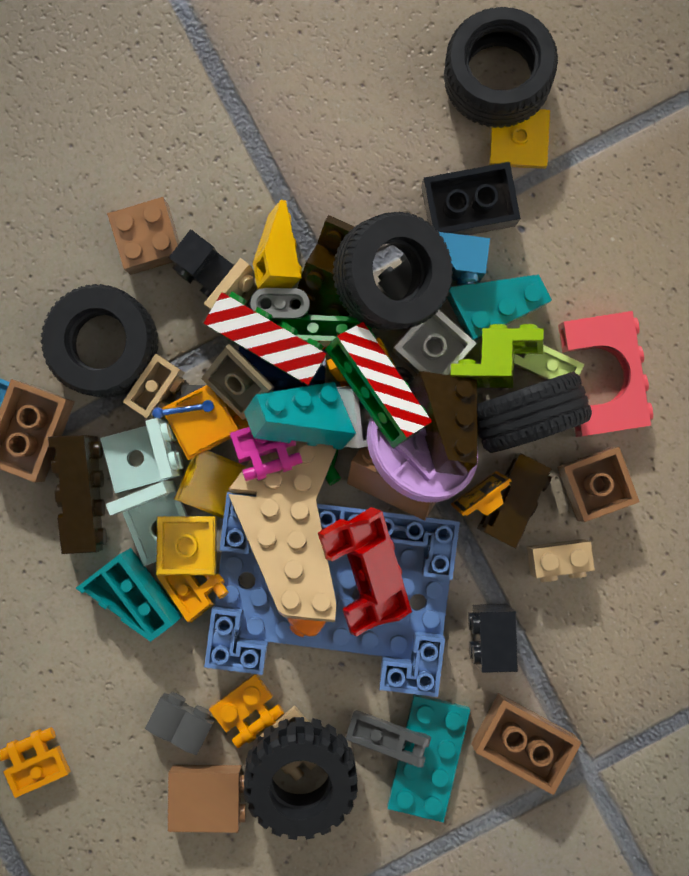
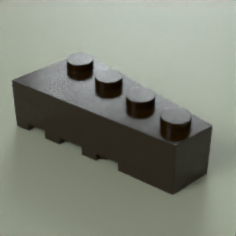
(79, 493)

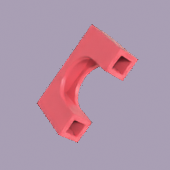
(618, 336)

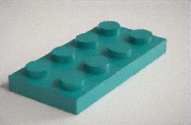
(428, 788)

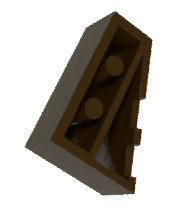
(519, 500)

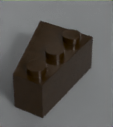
(453, 412)

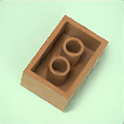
(26, 422)
(526, 744)

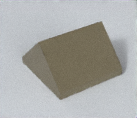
(236, 380)

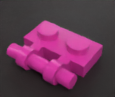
(252, 449)

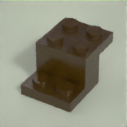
(318, 271)

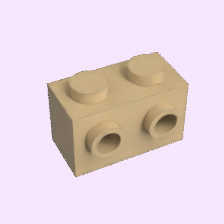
(154, 386)
(561, 558)

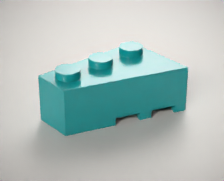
(496, 302)
(301, 414)
(132, 595)

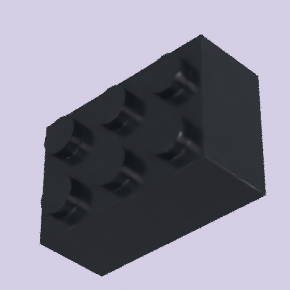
(472, 200)

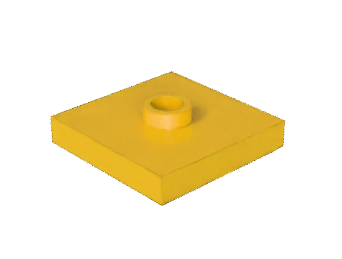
(522, 144)
(186, 545)

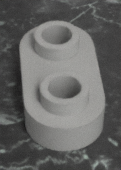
(281, 302)

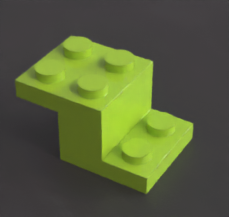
(498, 353)

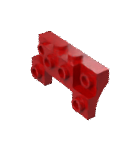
(374, 569)

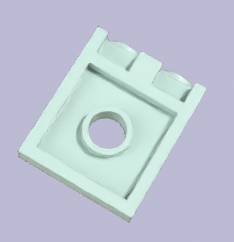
(159, 453)
(141, 513)

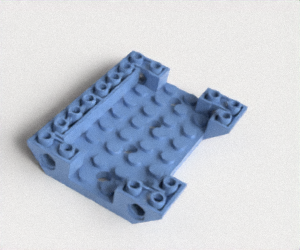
(409, 647)

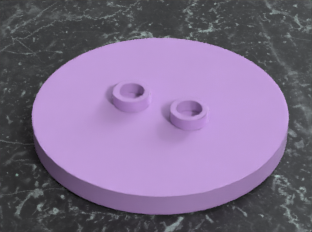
(411, 468)

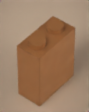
(205, 798)

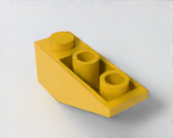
(276, 254)

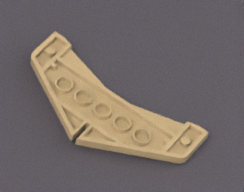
(284, 532)

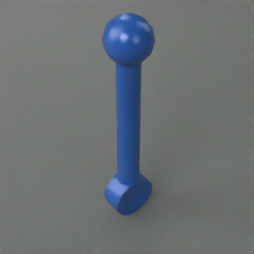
(207, 406)

